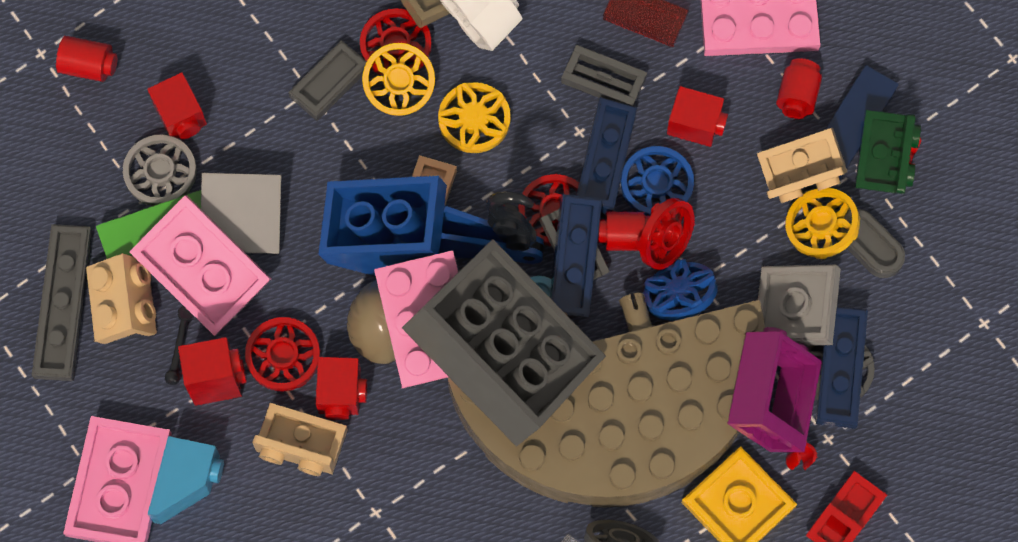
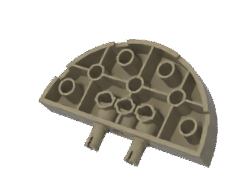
(639, 420)

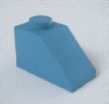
(184, 477)

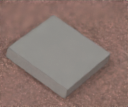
(245, 208)
(801, 301)

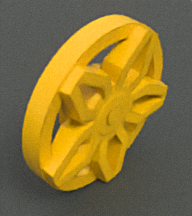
(398, 79)
(474, 117)
(822, 223)

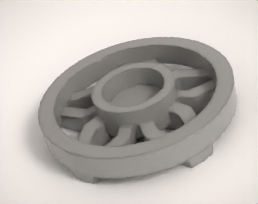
(159, 169)

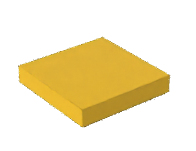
(739, 500)

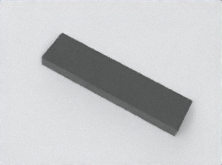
(62, 303)

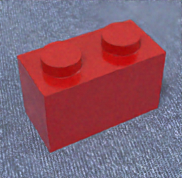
(212, 371)

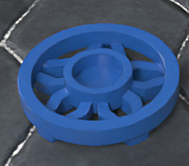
(656, 179)
(680, 290)

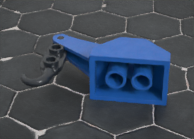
(406, 219)

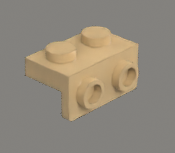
(801, 164)
(120, 299)
(300, 440)

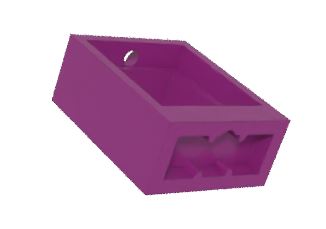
(790, 419)

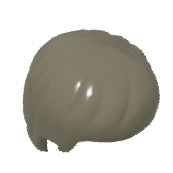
(368, 326)

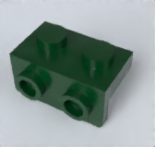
(886, 152)

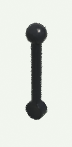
(172, 377)

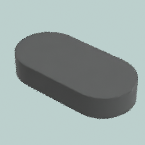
(875, 246)

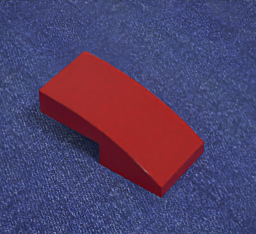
(847, 511)

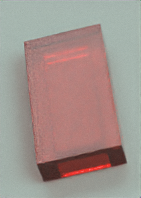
(649, 18)

